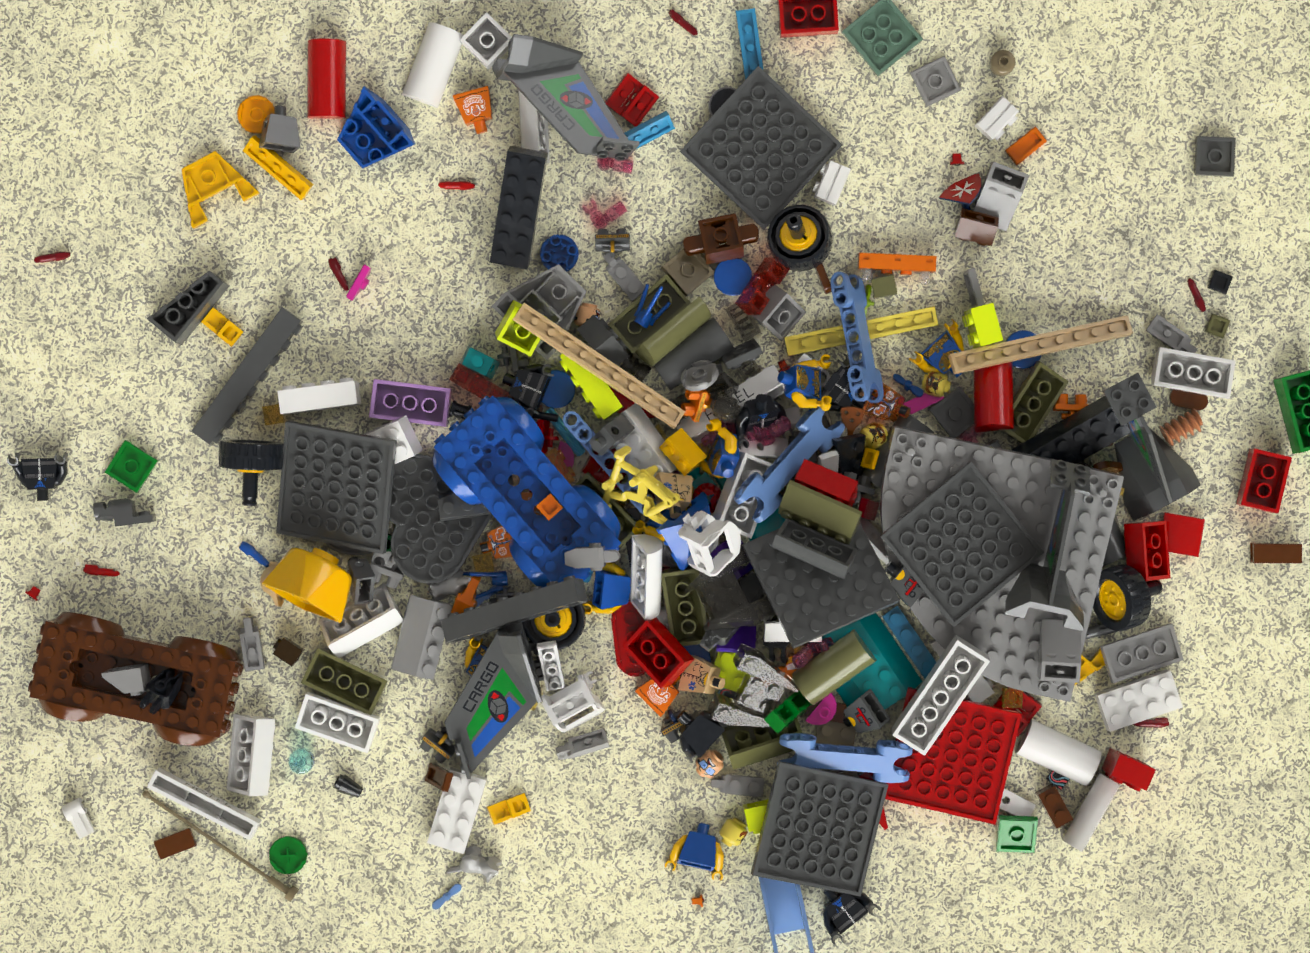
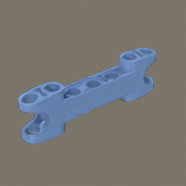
(852, 303)
(577, 431)
(767, 487)
(849, 758)

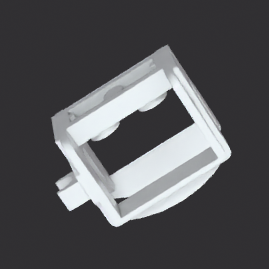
(705, 542)
(572, 701)

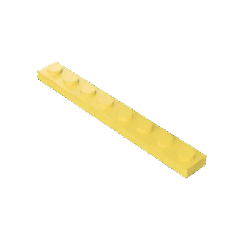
(876, 327)

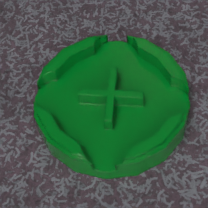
(288, 855)

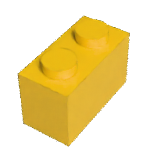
(683, 452)

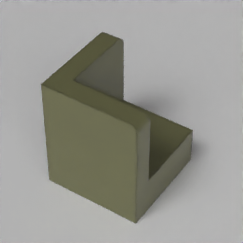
(884, 287)

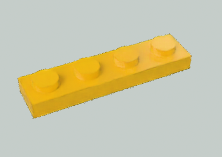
(278, 168)

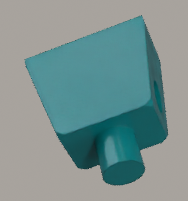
(480, 362)

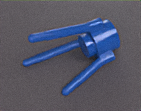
(644, 317)
(498, 579)

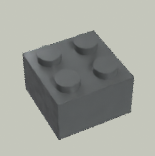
(603, 341)

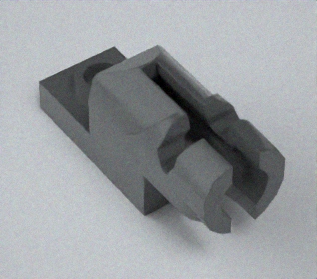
(122, 512)

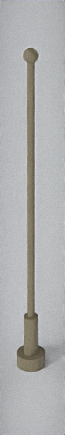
(290, 892)

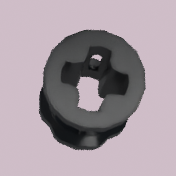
(456, 406)

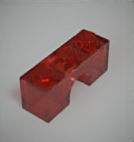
(768, 274)
(475, 383)

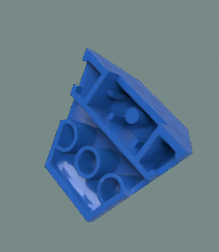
(374, 130)
(670, 529)

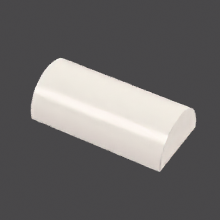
(433, 64)
(533, 127)
(1193, 372)
(646, 575)
(337, 722)
(1059, 752)
(1091, 812)

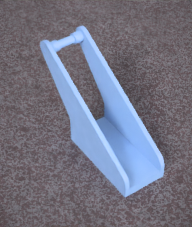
(784, 909)

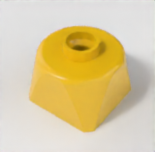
(311, 582)

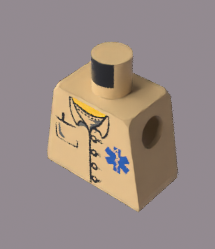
(677, 484)
(701, 677)

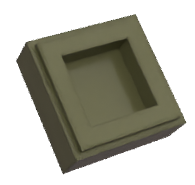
(1217, 326)

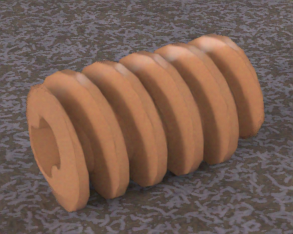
(1181, 427)

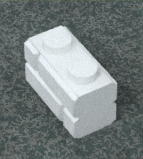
(996, 118)
(831, 183)

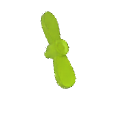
(868, 292)

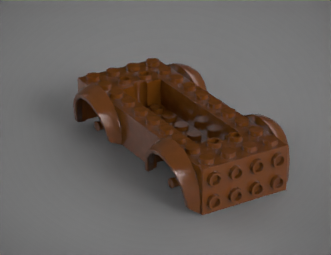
(81, 647)

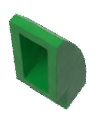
(787, 711)

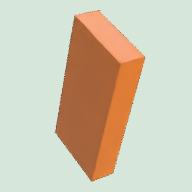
(1026, 145)

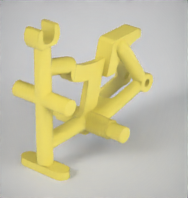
(644, 479)

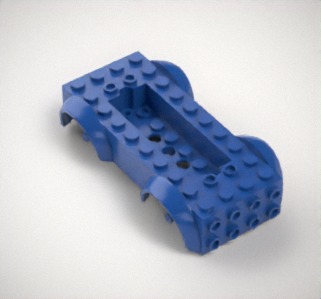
(507, 441)

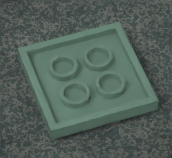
(882, 36)

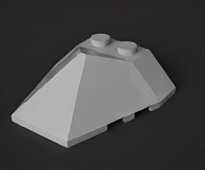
(552, 295)

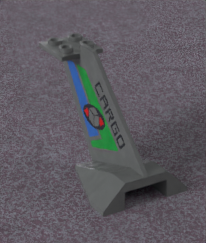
(564, 96)
(1151, 468)
(1047, 585)
(494, 697)

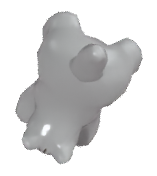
(451, 586)
(475, 863)

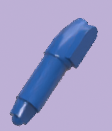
(250, 550)

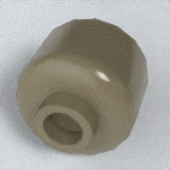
(1002, 63)

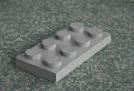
(1141, 653)

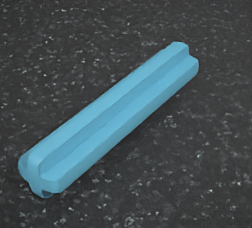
(567, 435)

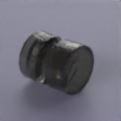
(636, 369)

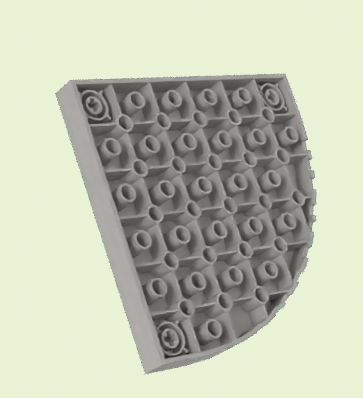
(922, 462)

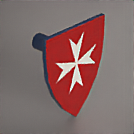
(963, 191)

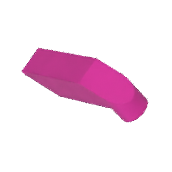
(919, 403)

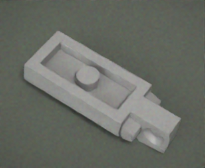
(624, 277)
(1170, 335)
(251, 646)
(583, 744)
(739, 785)

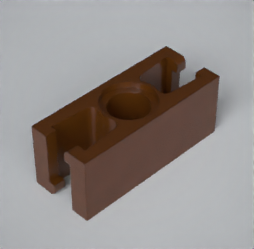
(1275, 553)

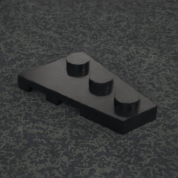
(850, 453)

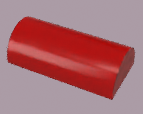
(326, 79)
(993, 398)

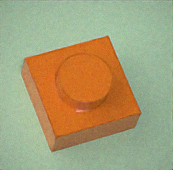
(549, 506)

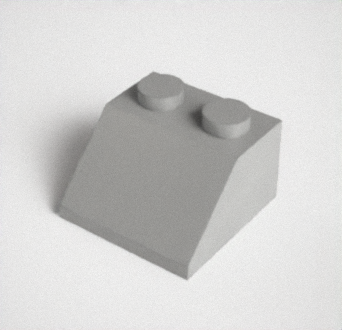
(780, 313)
(129, 679)

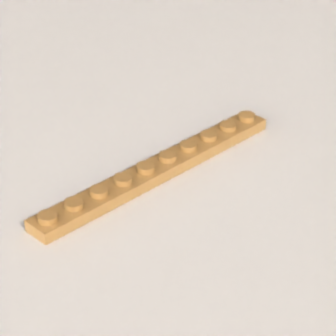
(1040, 344)
(598, 365)

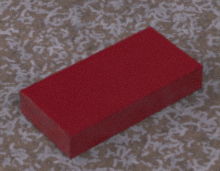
(868, 508)

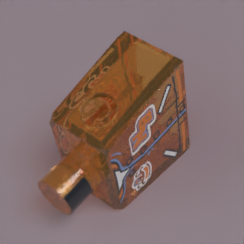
(888, 407)

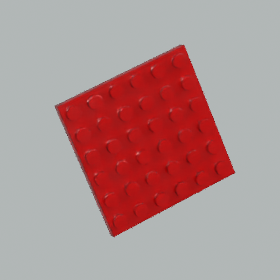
(965, 764)

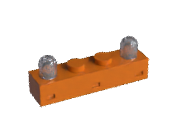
(897, 262)

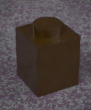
(287, 651)

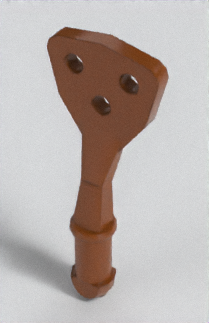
(851, 426)

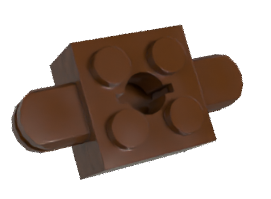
(716, 232)

